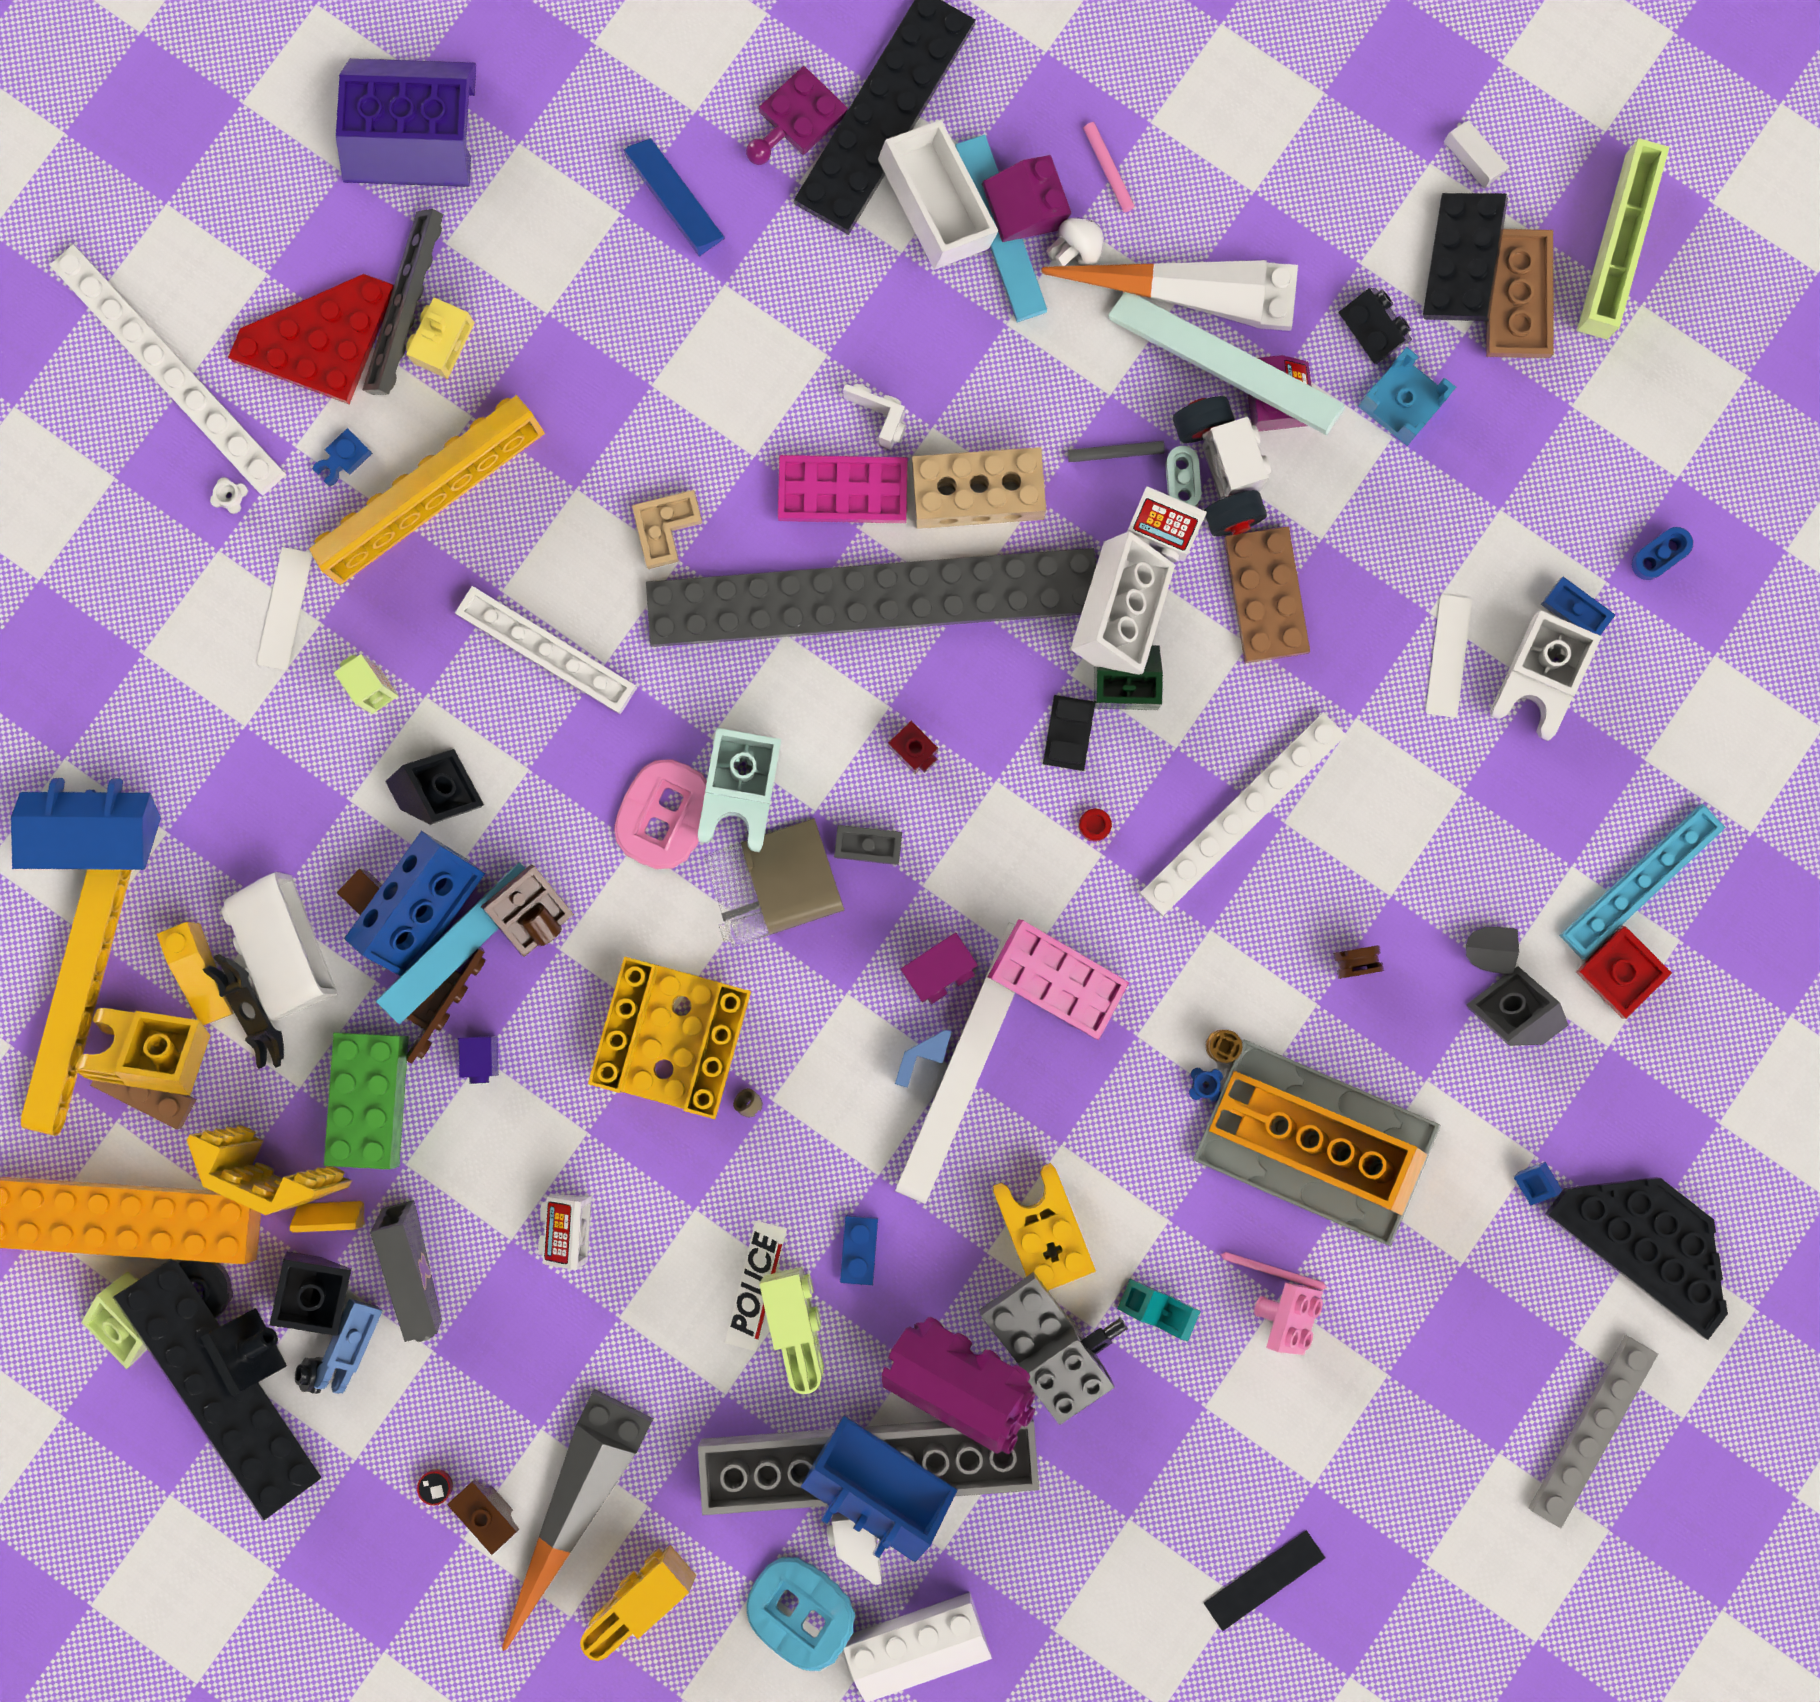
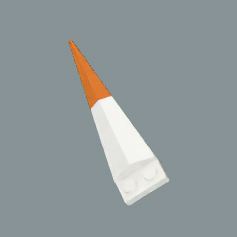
(1235, 290)

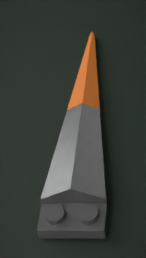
(596, 1459)

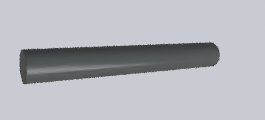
(1116, 451)

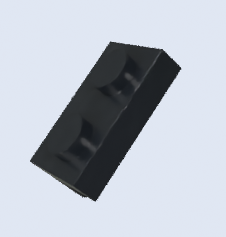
(1376, 324)

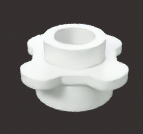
(220, 492)

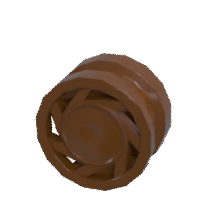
(1357, 958)

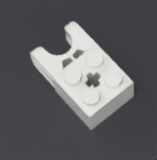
(1540, 679)

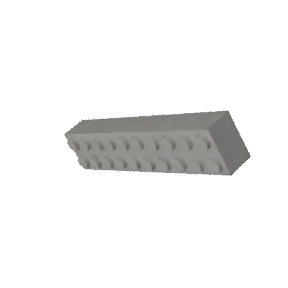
(768, 1469)

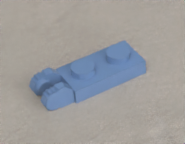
(349, 1346)

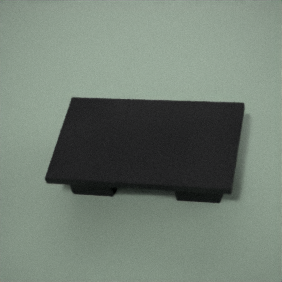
(1068, 733)

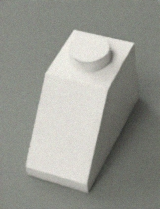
(855, 1547)

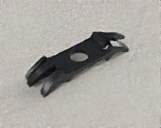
(237, 990)

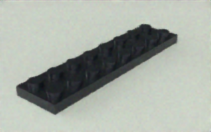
(884, 108)
(240, 1428)

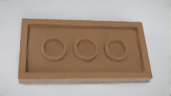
(1523, 297)
(1266, 595)

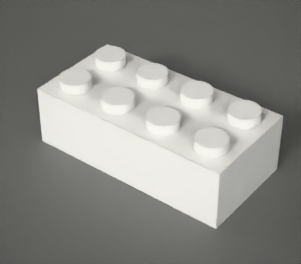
(937, 194)

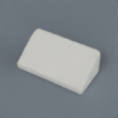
(1476, 154)

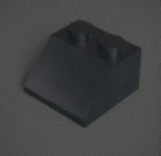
(310, 1294)

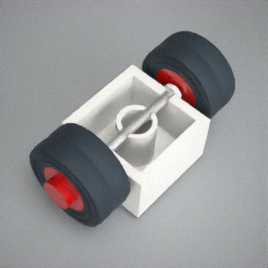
(1233, 462)

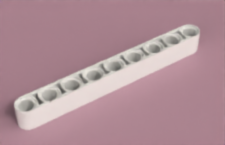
(956, 1086)

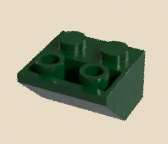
(1130, 691)

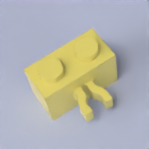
(439, 337)

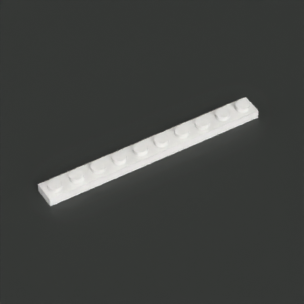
(168, 370)

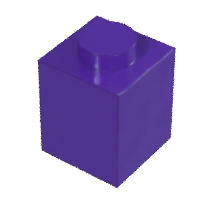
(478, 1058)

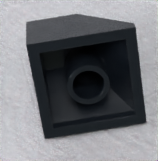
(434, 788)

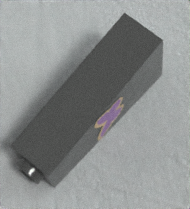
(407, 1271)

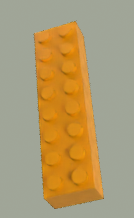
(126, 1221)

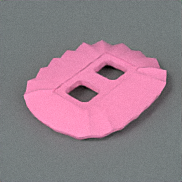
(643, 804)

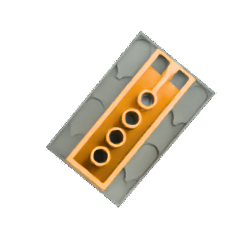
(1317, 1142)

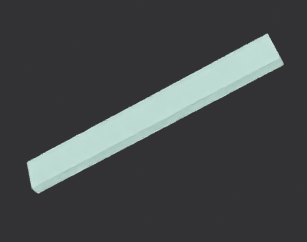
(1227, 362)

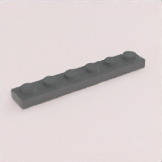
(402, 303)

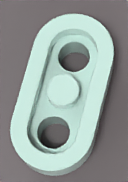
(1184, 479)

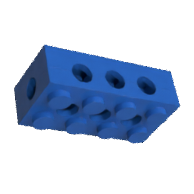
(414, 904)

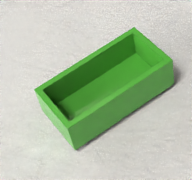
(366, 1100)

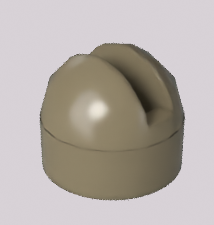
(743, 1098)

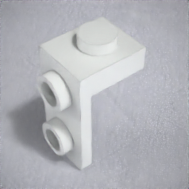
(893, 427)

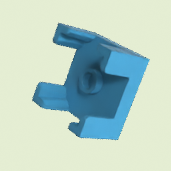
(1405, 398)

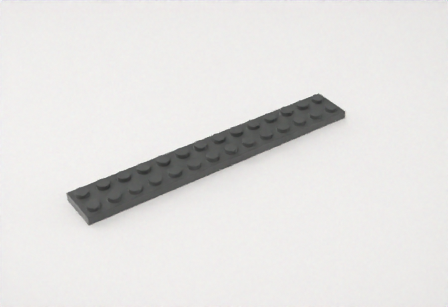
(869, 597)

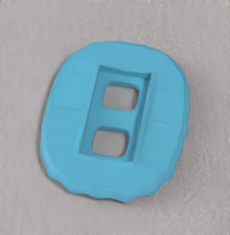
(786, 1633)

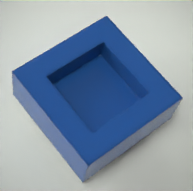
(1538, 1183)

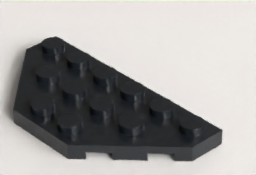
(1653, 1241)

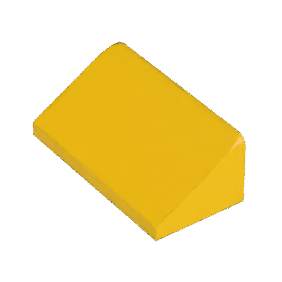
(328, 1216)

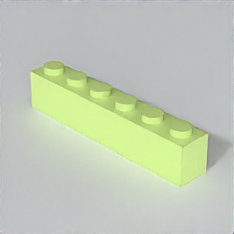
(1623, 239)

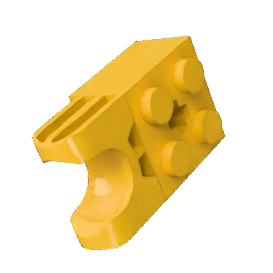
(147, 1051)
(1045, 1223)
(638, 1603)

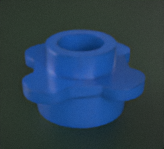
(1199, 1077)

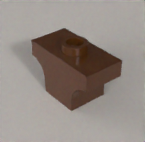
(484, 1515)

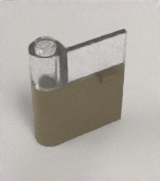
(773, 887)

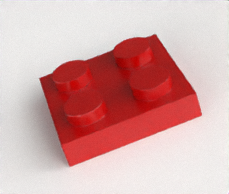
(1623, 972)

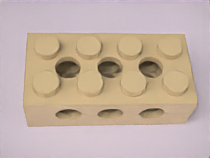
(985, 468)

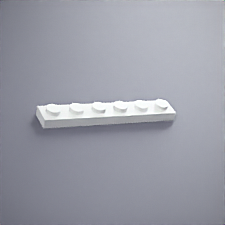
(546, 650)

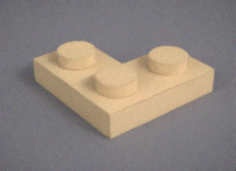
(658, 519)

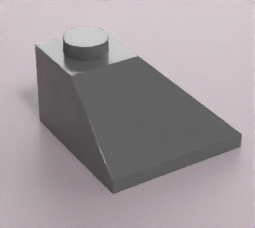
(1519, 1010)

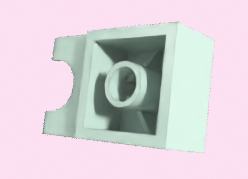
(736, 794)

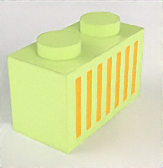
(365, 683)

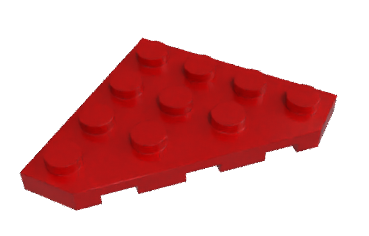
(320, 339)

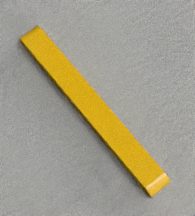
(74, 1000)

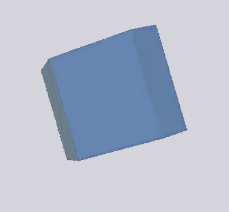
(931, 1049)

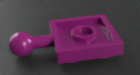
(801, 112)

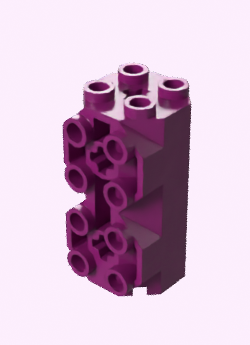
(960, 1388)

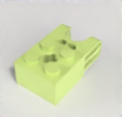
(794, 1326)

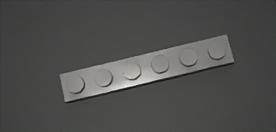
(1593, 1431)

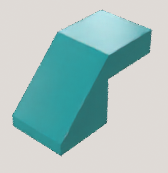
(1159, 1310)

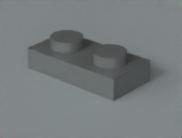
(868, 845)

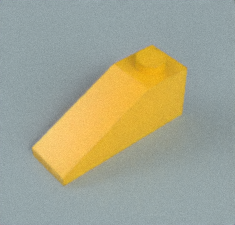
(186, 956)

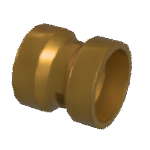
(1218, 1047)

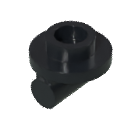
(306, 1374)

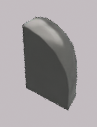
(1494, 949)

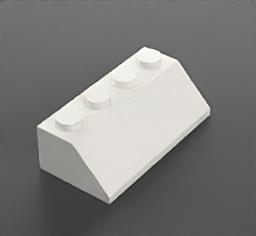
(1123, 605)
(916, 1648)

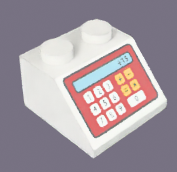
(1166, 524)
(565, 1231)

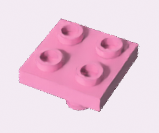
(1291, 1318)

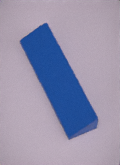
(674, 195)

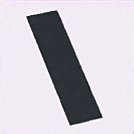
(1264, 1580)

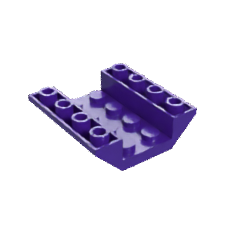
(404, 122)

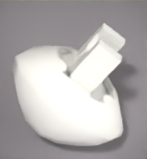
(1077, 240)

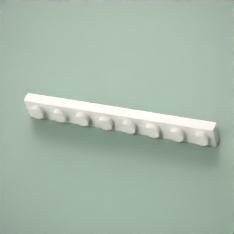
(1242, 814)

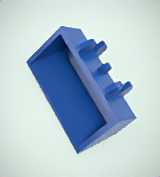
(83, 828)
(879, 1490)

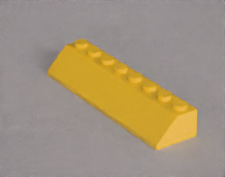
(426, 490)

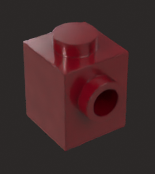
(914, 748)

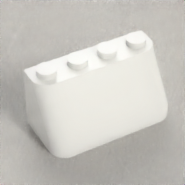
(278, 946)

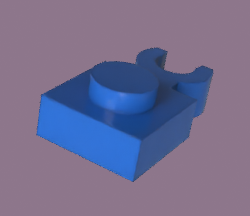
(345, 453)

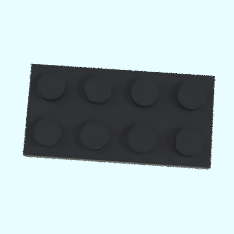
(1465, 256)

